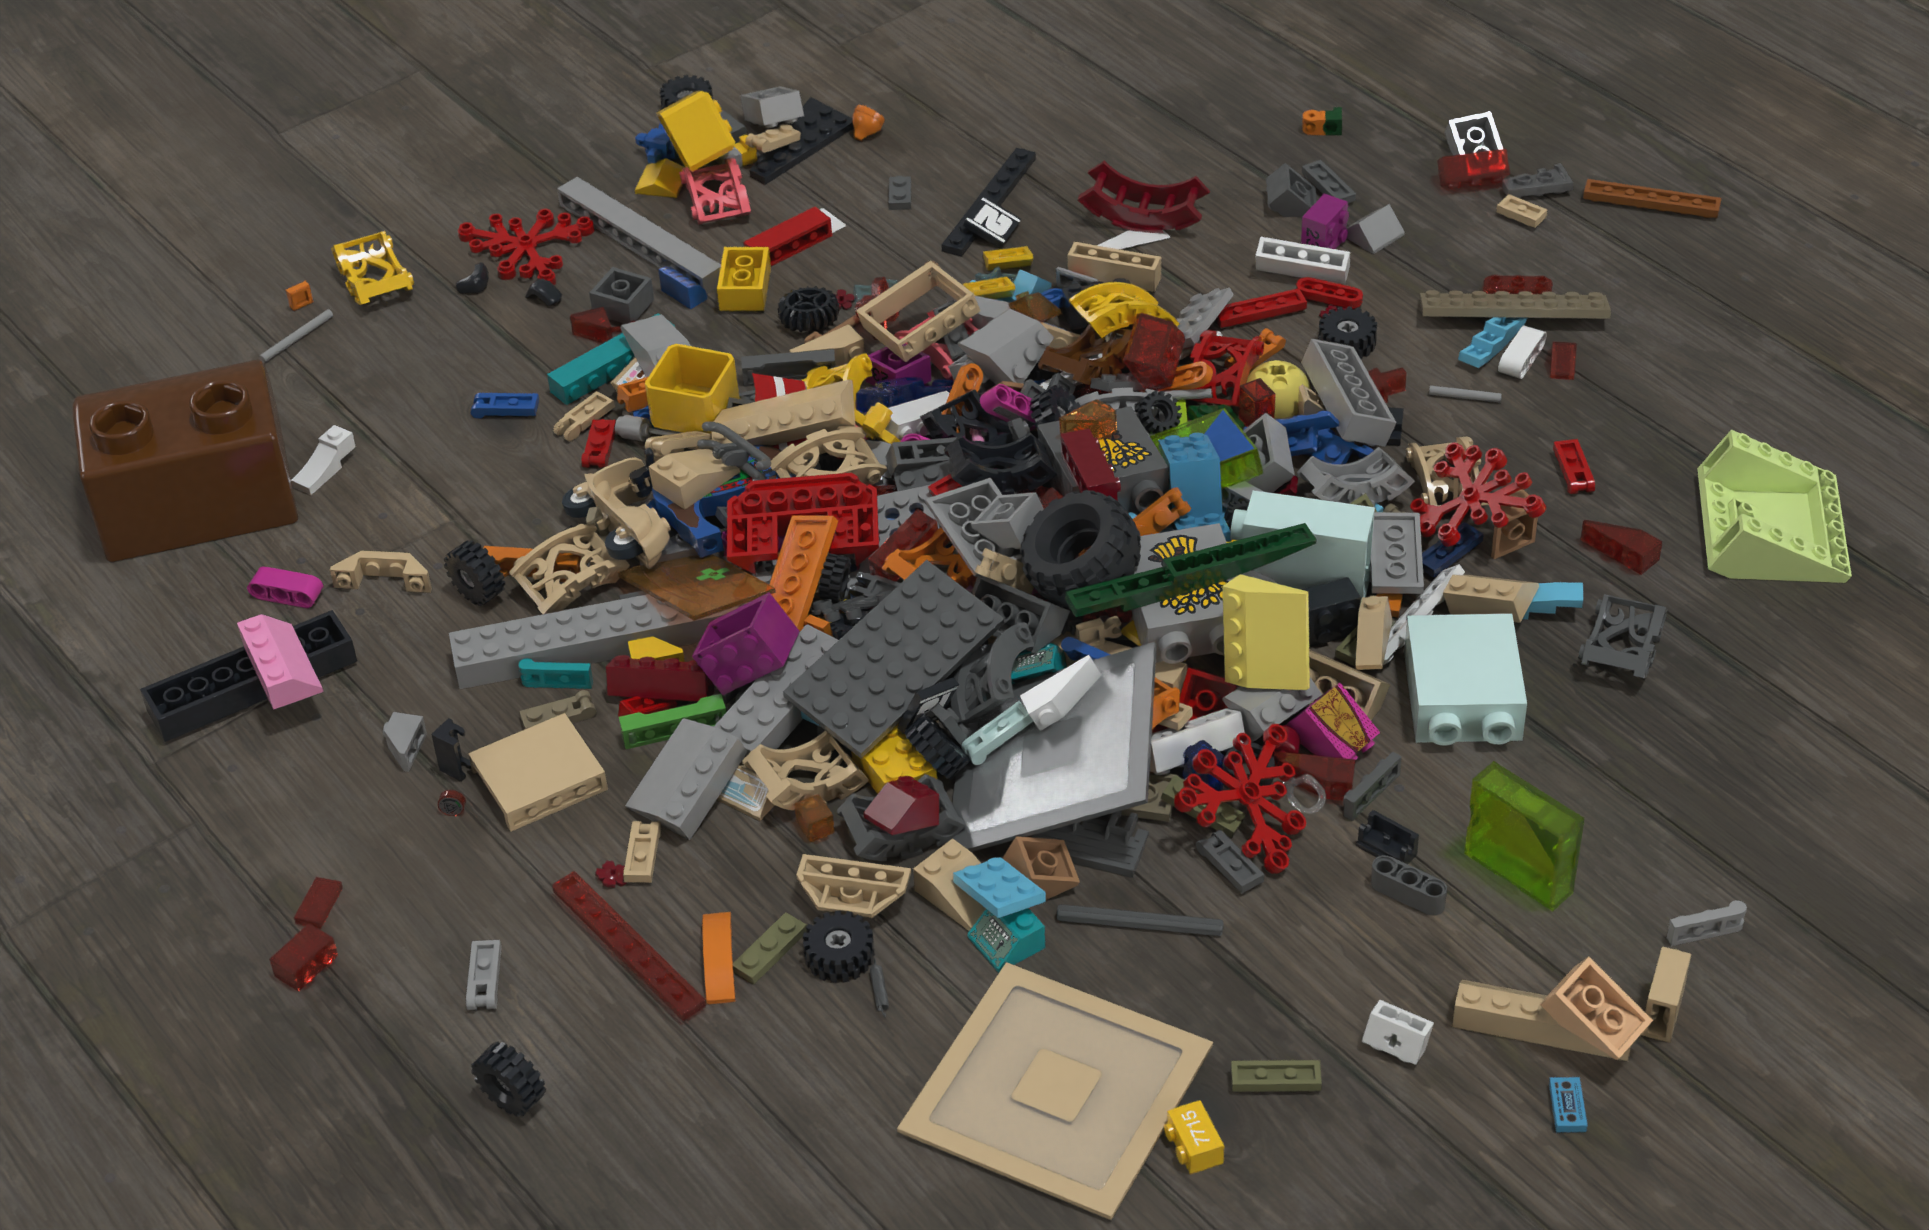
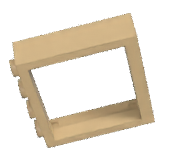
(905, 293)

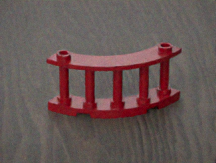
(1143, 219)

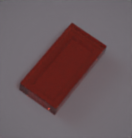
(318, 902)

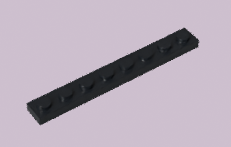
(997, 191)

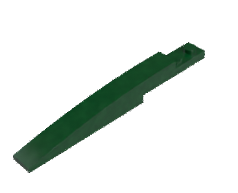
(1190, 571)

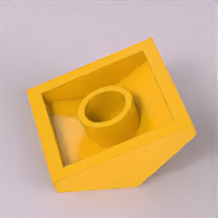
(660, 179)
(1008, 258)
(992, 288)

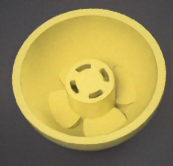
(1285, 382)

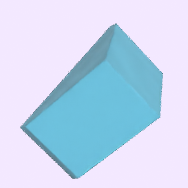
(1030, 283)

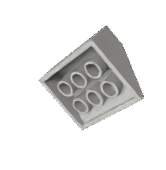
(956, 512)
(687, 777)

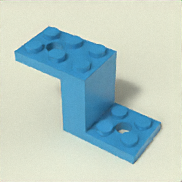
(1196, 472)

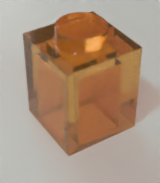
(814, 818)

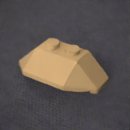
(851, 884)

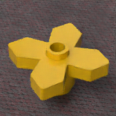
(875, 423)

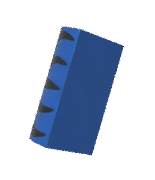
(681, 287)

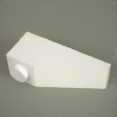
(1059, 693)

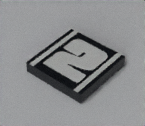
(992, 222)
(927, 699)

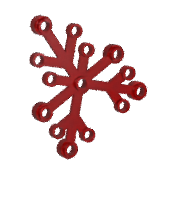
(526, 243)
(1475, 493)
(1248, 793)

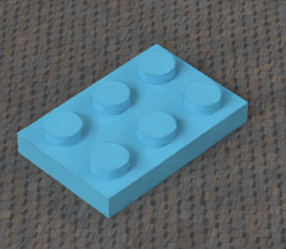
(999, 887)

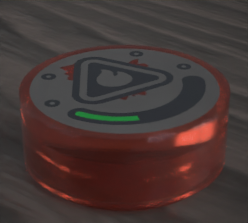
(451, 802)

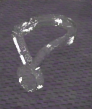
(1311, 781)

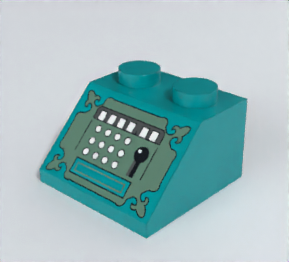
(1031, 665)
(1008, 937)

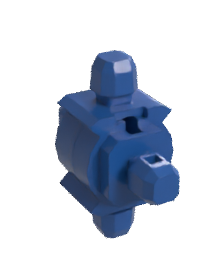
(657, 145)

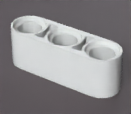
(1522, 352)

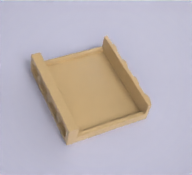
(539, 771)

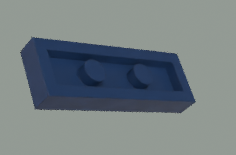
(1441, 557)

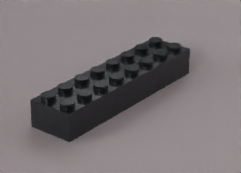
(231, 682)

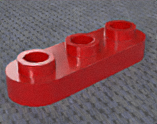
(1330, 292)

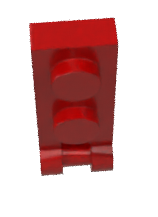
(599, 443)
(1574, 466)

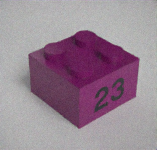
(1325, 223)
(888, 366)

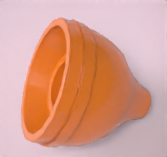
(866, 122)

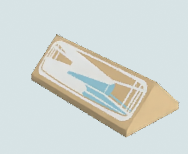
(746, 793)

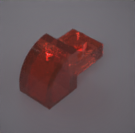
(1389, 381)

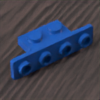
(1303, 430)
(1335, 449)

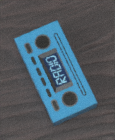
(1568, 1104)

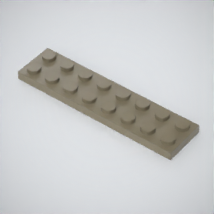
(1514, 305)

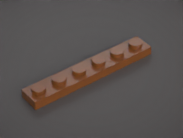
(1652, 198)

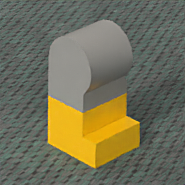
(741, 152)

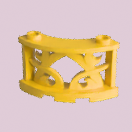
(366, 287)
(1116, 306)
(856, 370)

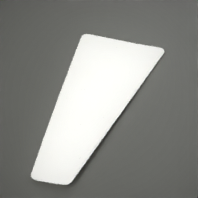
(1133, 238)

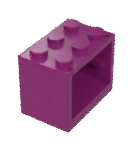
(746, 644)

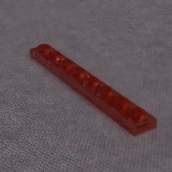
(629, 946)

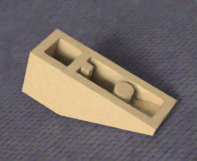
(844, 341)
(1373, 632)

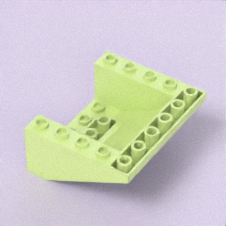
(1770, 515)

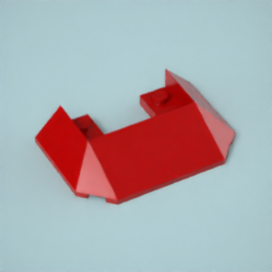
(767, 507)

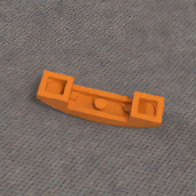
(718, 958)

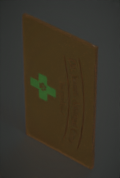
(697, 584)

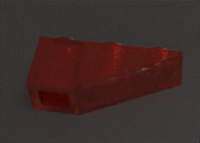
(1624, 544)

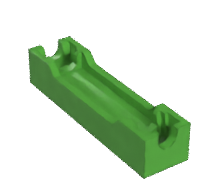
(651, 728)

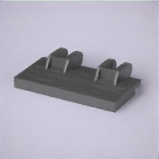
(1103, 849)

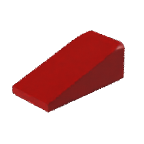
(644, 705)

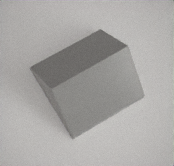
(1376, 230)

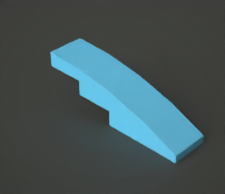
(1491, 340)
(1556, 594)

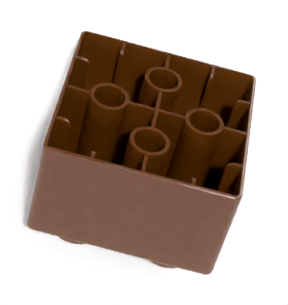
(183, 460)

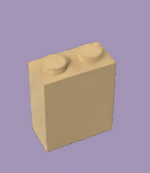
(1666, 993)

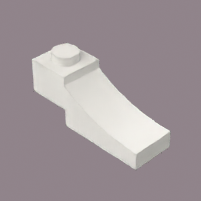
(325, 460)

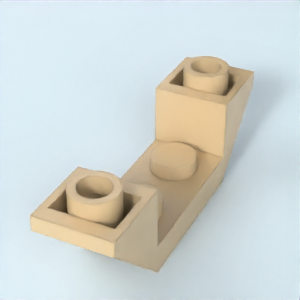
(350, 571)

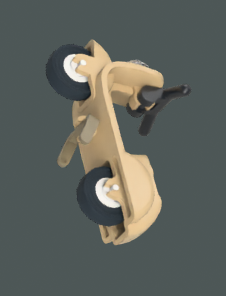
(604, 502)

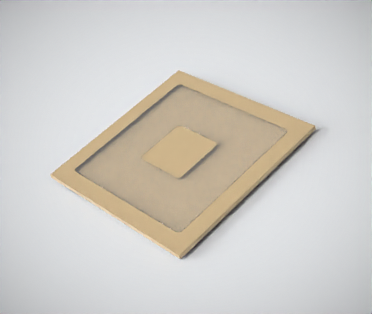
(1056, 1089)

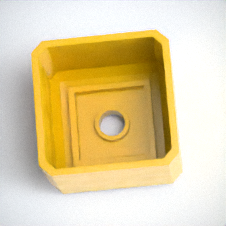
(697, 129)
(690, 387)

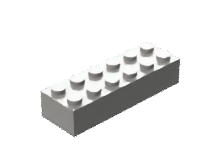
(1348, 392)
(762, 711)

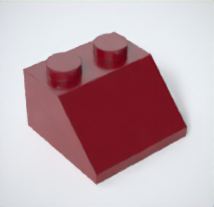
(904, 806)

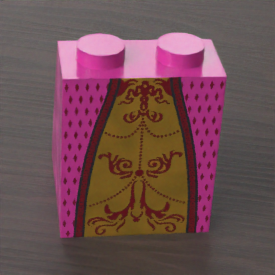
(1334, 726)

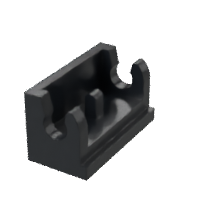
(448, 749)
(1387, 838)

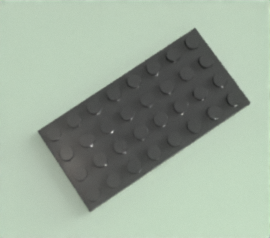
(890, 654)

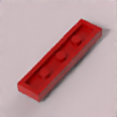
(1261, 308)

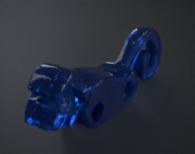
(899, 391)

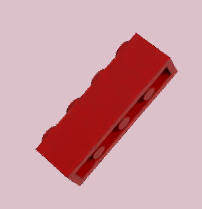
(793, 235)

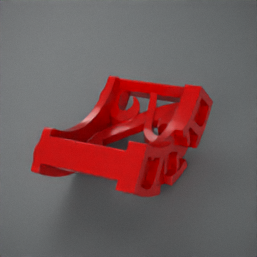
(1242, 350)

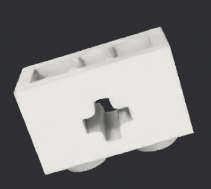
(1397, 1032)

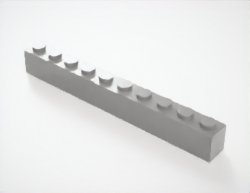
(638, 233)

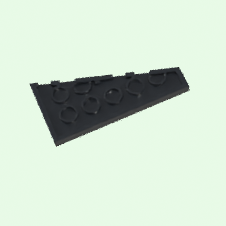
(818, 129)

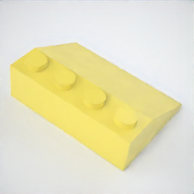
(1265, 634)

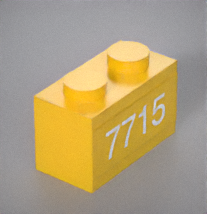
(1194, 1137)

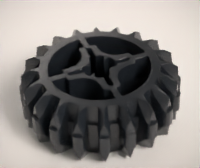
(808, 309)

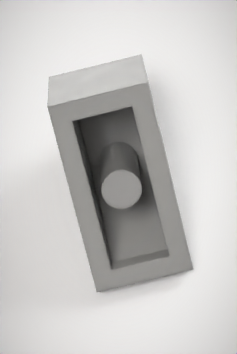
(405, 737)

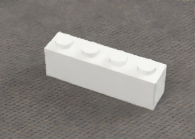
(1302, 260)
(907, 415)
(1215, 728)

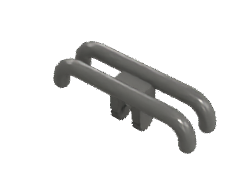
(735, 453)

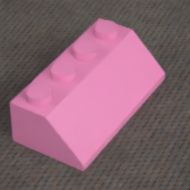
(278, 660)

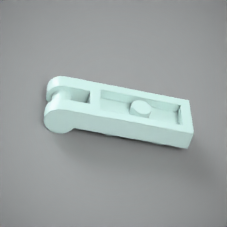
(996, 733)

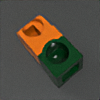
(1322, 122)

